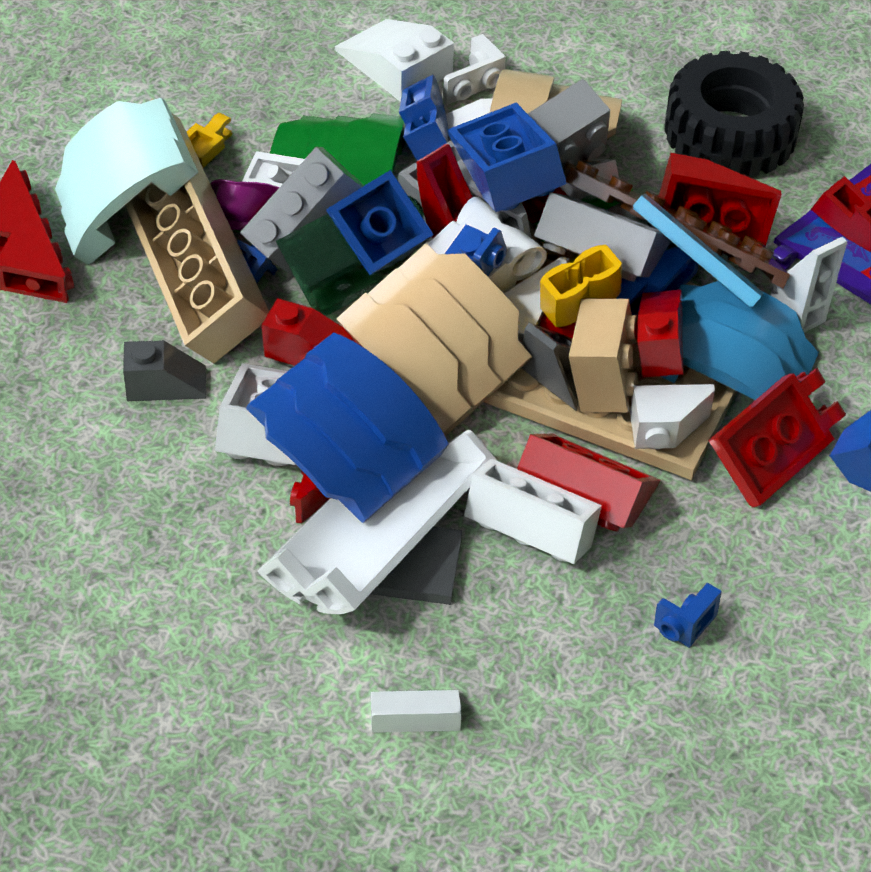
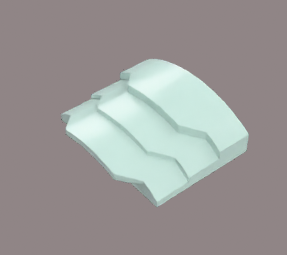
(112, 163)

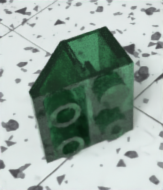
(326, 266)

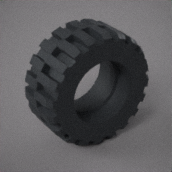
(741, 86)

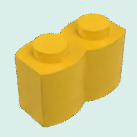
(591, 276)

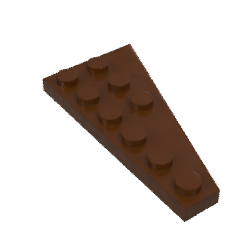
(745, 253)

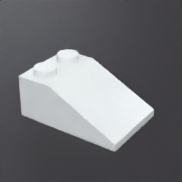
(399, 54)
(238, 430)

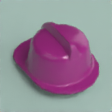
(241, 199)

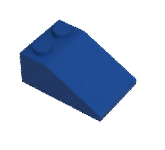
(508, 157)

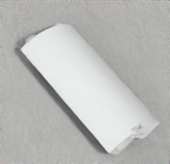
(342, 560)

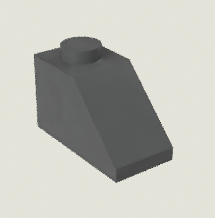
(161, 372)

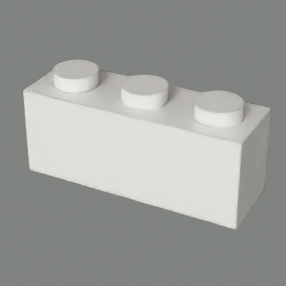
(532, 511)

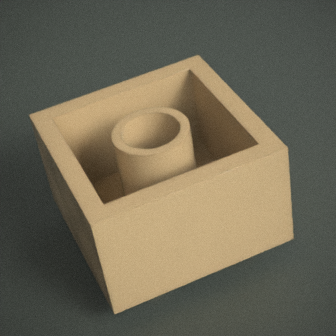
(605, 355)

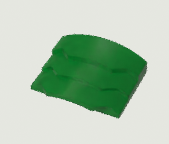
(361, 145)

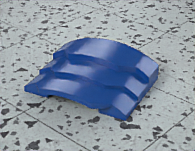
(350, 425)

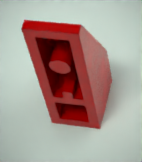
(294, 330)
(661, 333)

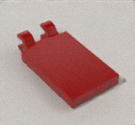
(776, 436)

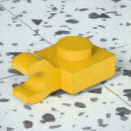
(210, 140)

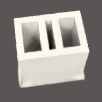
(523, 253)

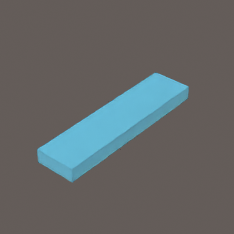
(697, 250)

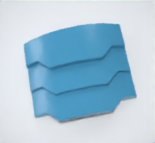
(741, 343)

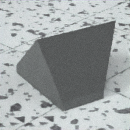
(550, 362)

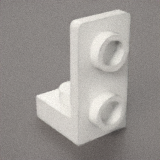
(483, 73)

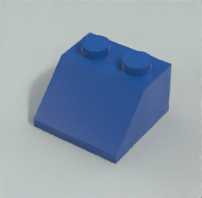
(380, 223)

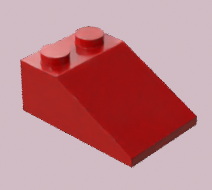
(720, 195)

